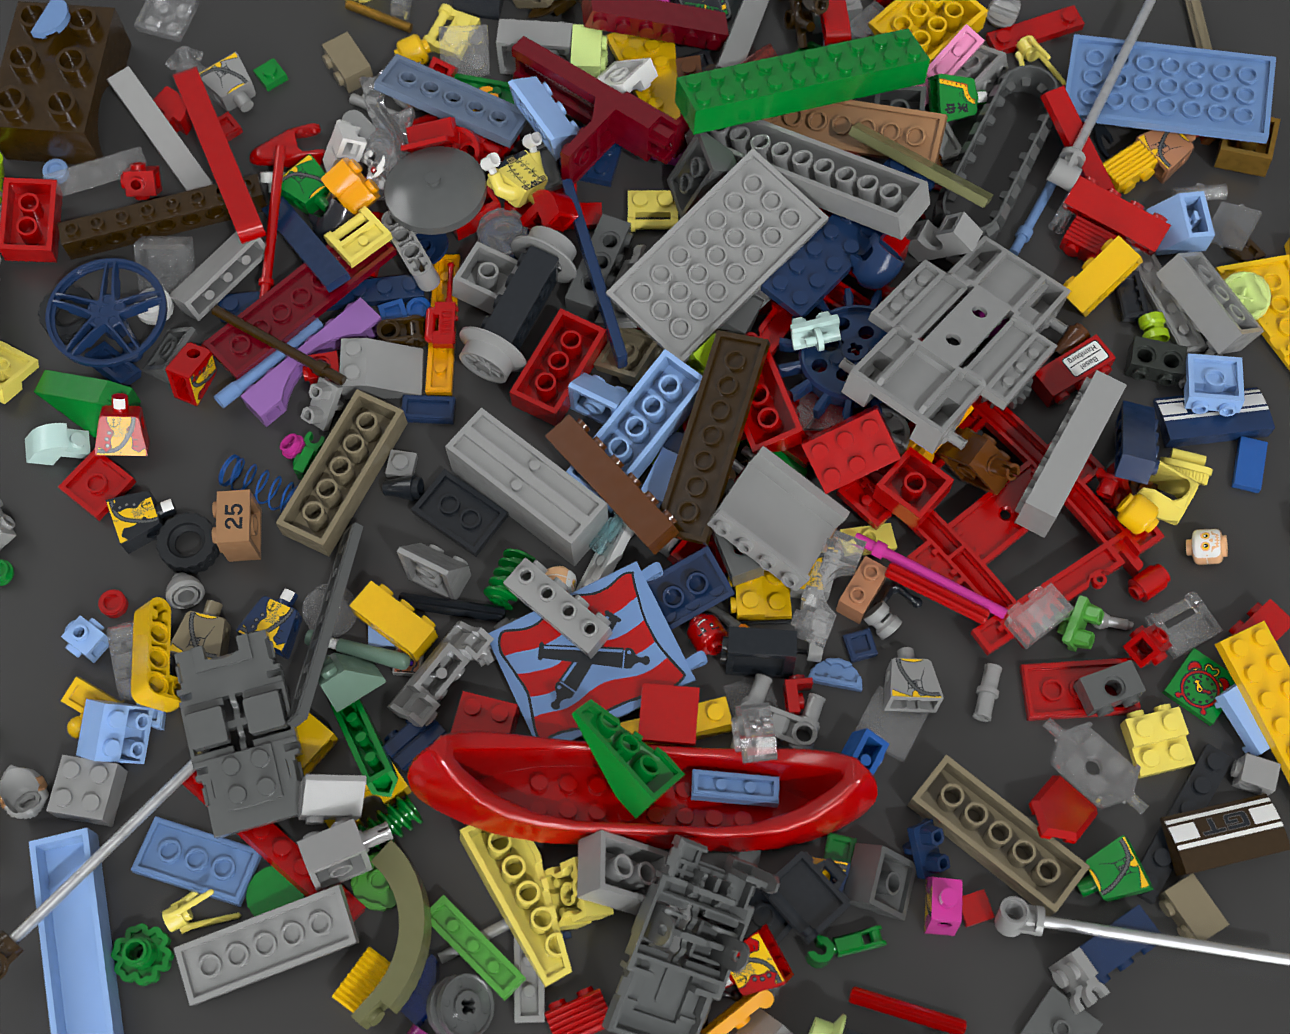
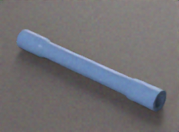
(236, 388)

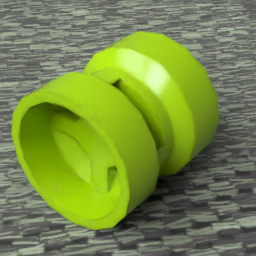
(1153, 326)

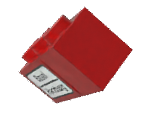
(1068, 372)

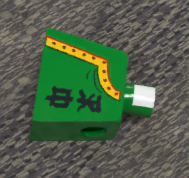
(954, 96)

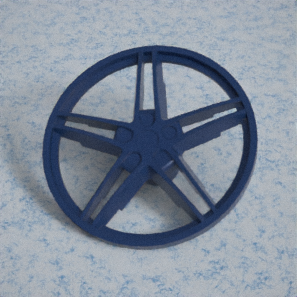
(107, 314)

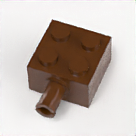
(979, 461)

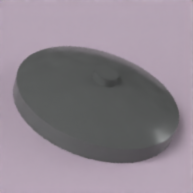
(435, 190)

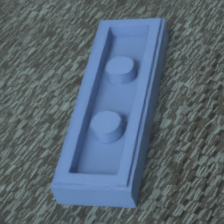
(735, 788)

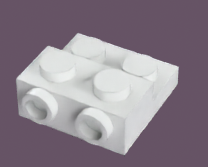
(629, 75)

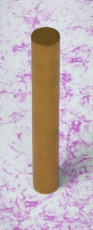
(379, 16)

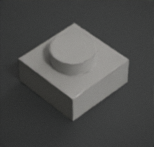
(401, 464)

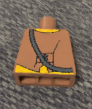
(1170, 150)

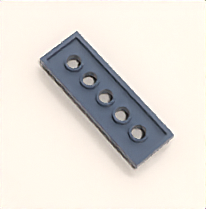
(446, 88)

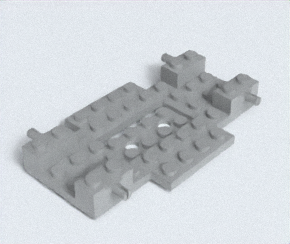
(926, 376)

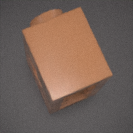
(862, 590)

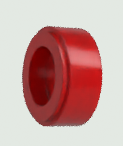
(113, 603)

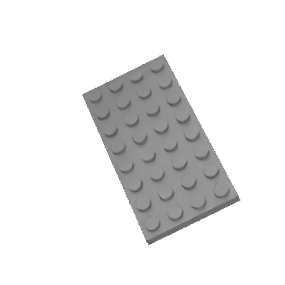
(717, 256)

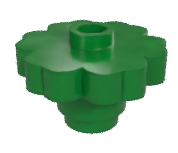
(155, 955)

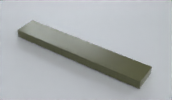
(920, 165)

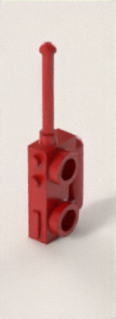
(446, 313)

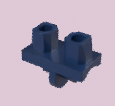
(925, 850)

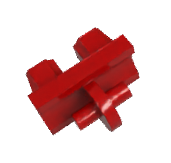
(1111, 488)

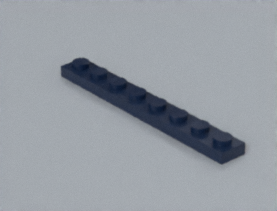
(372, 291)

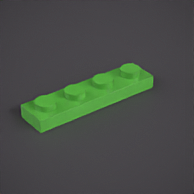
(475, 948)

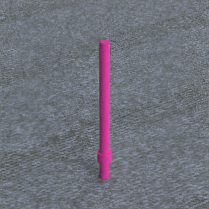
(880, 549)

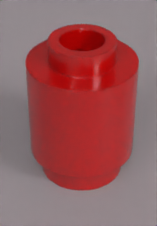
(1148, 582)

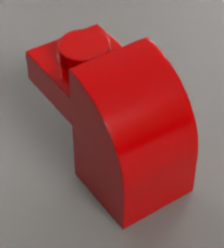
(174, 110)
(550, 210)

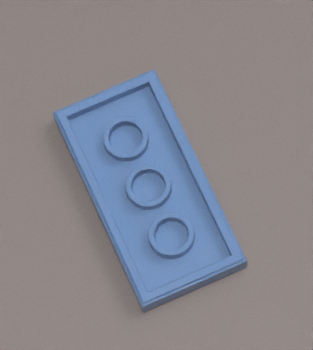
(196, 861)

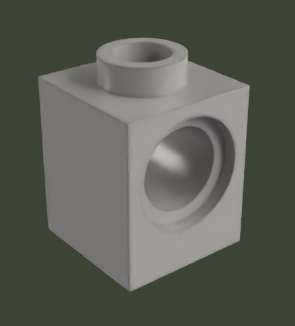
(1255, 774)

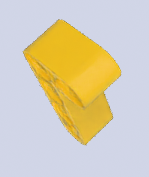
(150, 674)

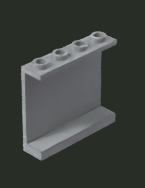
(777, 518)

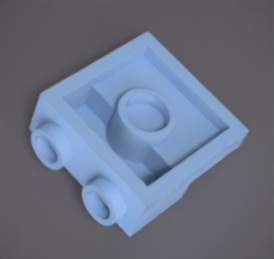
(1214, 384)

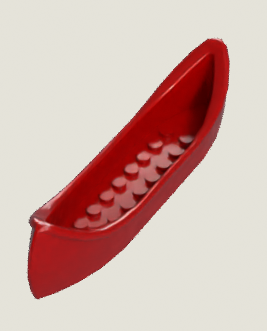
(559, 794)

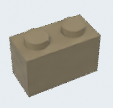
(346, 61)
(1192, 909)

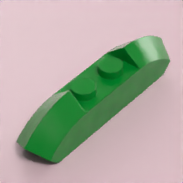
(367, 748)

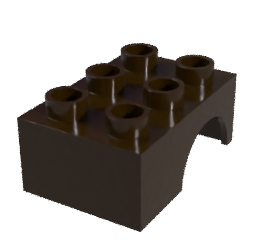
(57, 83)

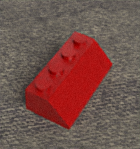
(772, 415)

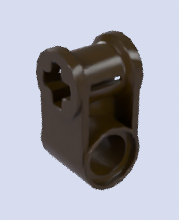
(403, 330)

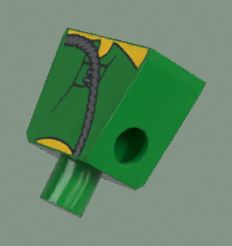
(304, 187)
(1115, 872)

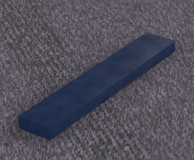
(309, 247)

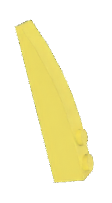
(521, 892)

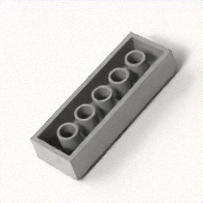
(1068, 453)

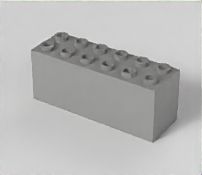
(527, 486)

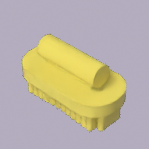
(1189, 464)

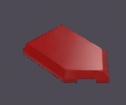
(1062, 811)

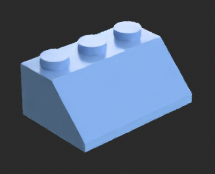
(543, 113)

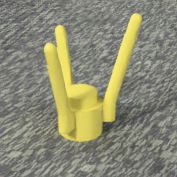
(1031, 50)
(180, 913)

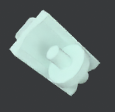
(815, 332)

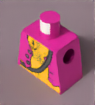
(943, 905)

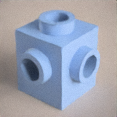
(85, 638)

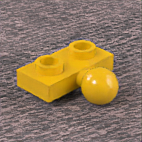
(76, 698)

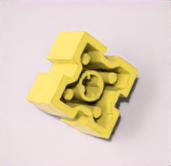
(570, 910)

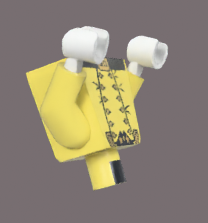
(518, 175)

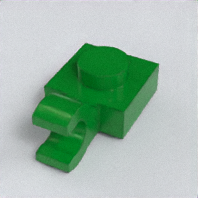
(304, 460)

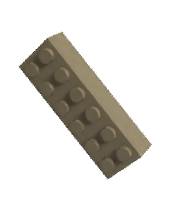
(342, 472)
(998, 836)

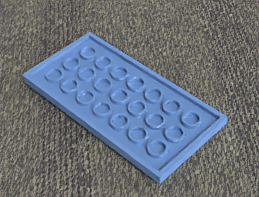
(1175, 88)

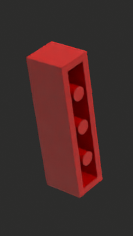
(1116, 214)

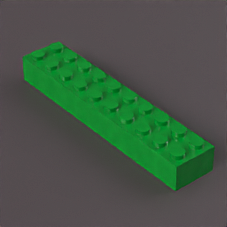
(800, 80)

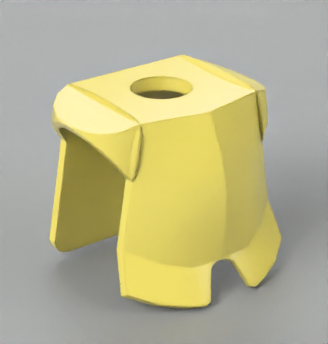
(1173, 483)

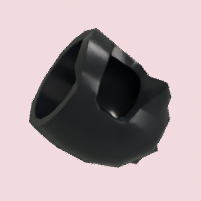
(332, 218)

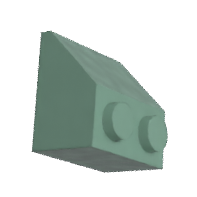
(348, 679)

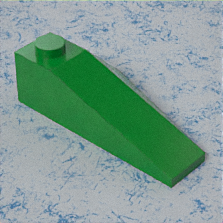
(81, 397)
(630, 766)

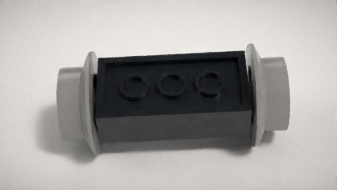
(542, 262)

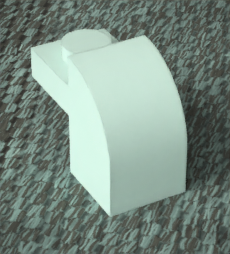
(54, 440)

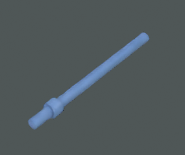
(1025, 231)

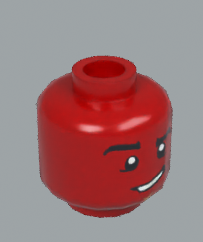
(706, 633)

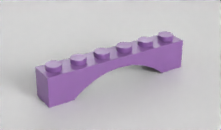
(271, 394)

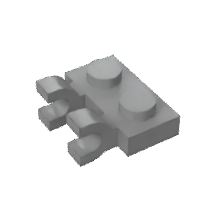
(1078, 977)

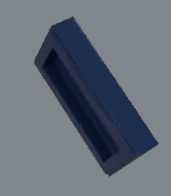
(429, 409)

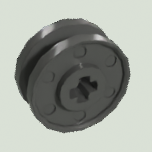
(460, 1005)

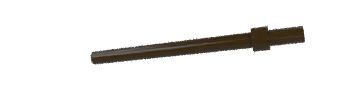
(318, 367)

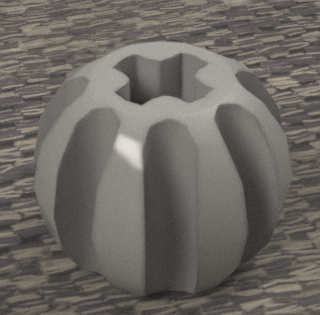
(1003, 12)

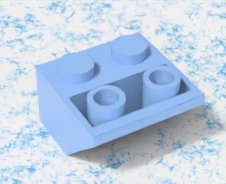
(1189, 221)
(114, 732)

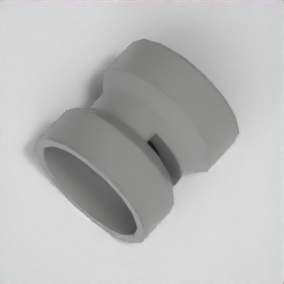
(882, 620)

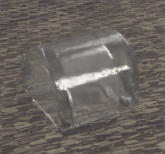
(401, 9)

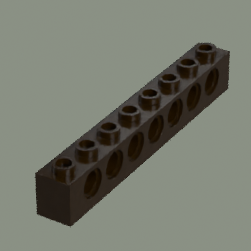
(151, 218)

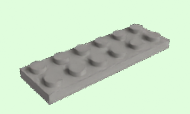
(266, 945)

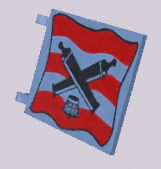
(557, 678)

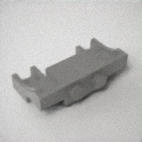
(446, 664)

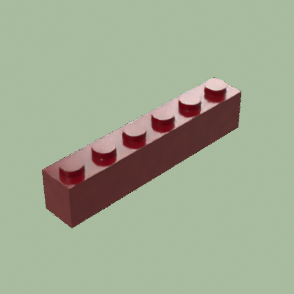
(658, 21)

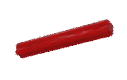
(937, 593)
(907, 1011)

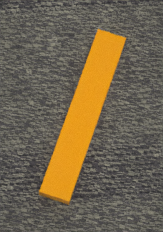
(441, 360)

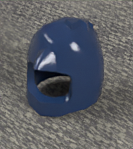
(877, 265)

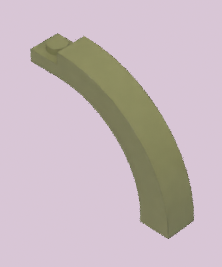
(412, 942)

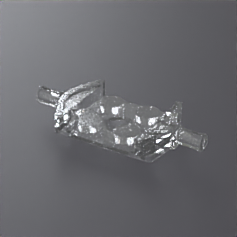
(1116, 776)

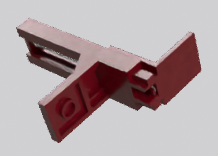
(604, 110)

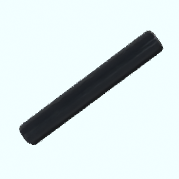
(454, 607)

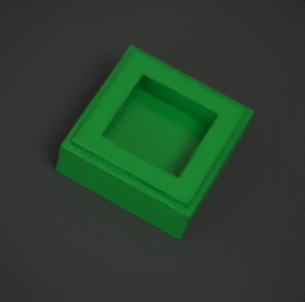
(839, 847)

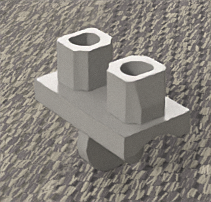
(324, 402)

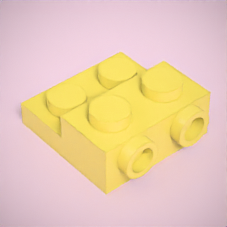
(14, 368)
(1157, 740)

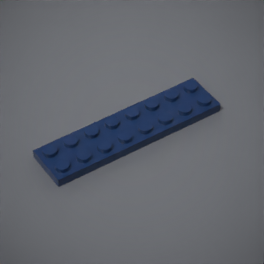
(823, 260)

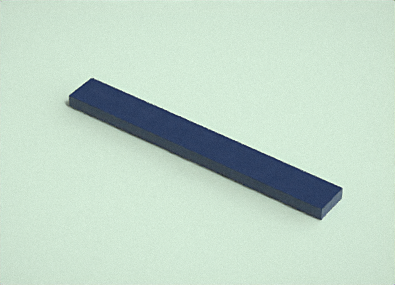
(596, 279)

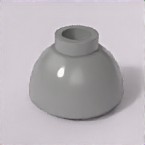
(184, 591)

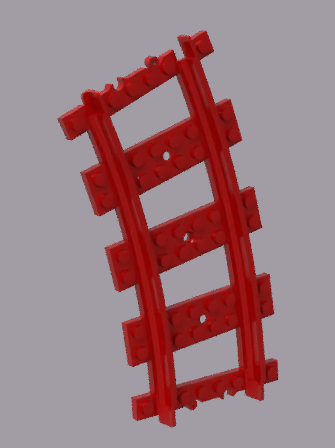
(979, 533)

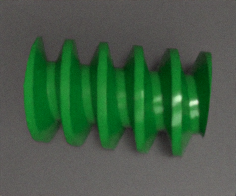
(497, 591)
(395, 817)

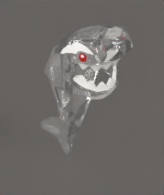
(388, 136)

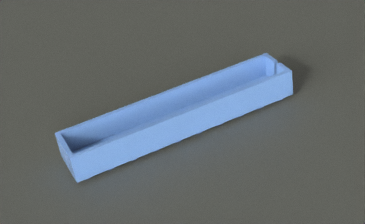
(76, 938)

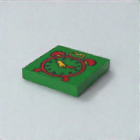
(1197, 685)

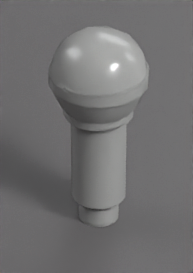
(1114, 622)

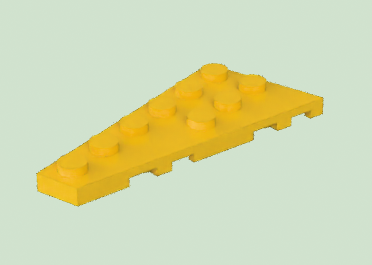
(663, 55)
(1277, 317)

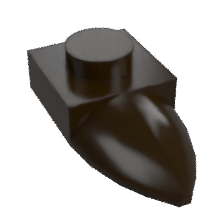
(557, 7)

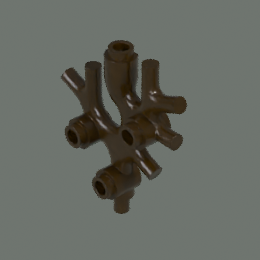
(802, 20)

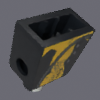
(138, 518)

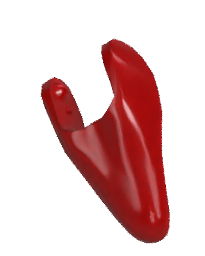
(265, 153)

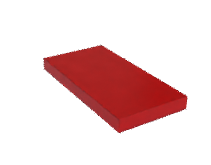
(1050, 688)

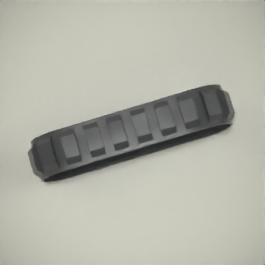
(1020, 79)

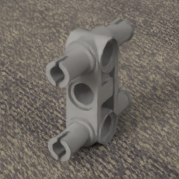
(786, 723)

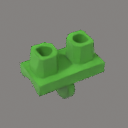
(1074, 625)

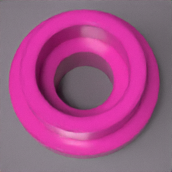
(292, 445)

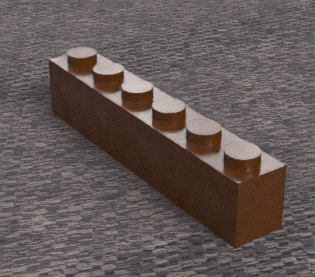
(612, 484)

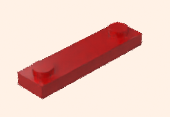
(1041, 28)

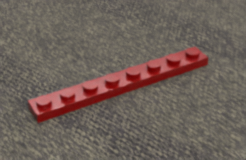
(280, 853)

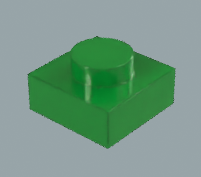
(270, 74)

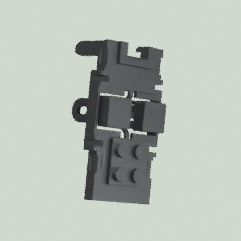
(251, 784)
(676, 998)

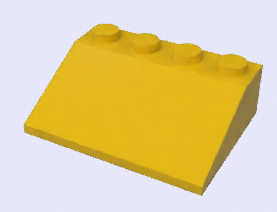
(930, 21)

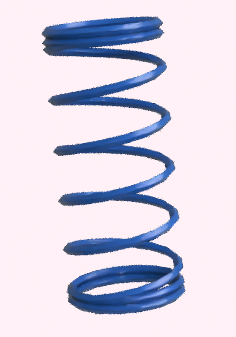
(236, 472)

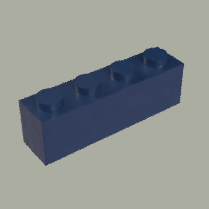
(1136, 443)

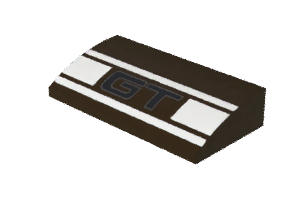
(1224, 834)

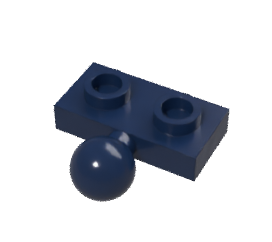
(122, 374)

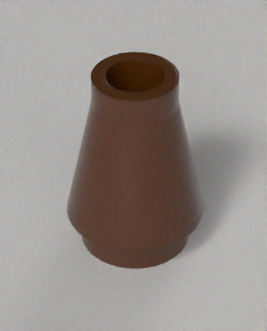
(1071, 338)

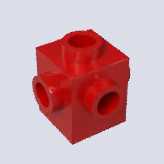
(141, 181)
(1148, 645)

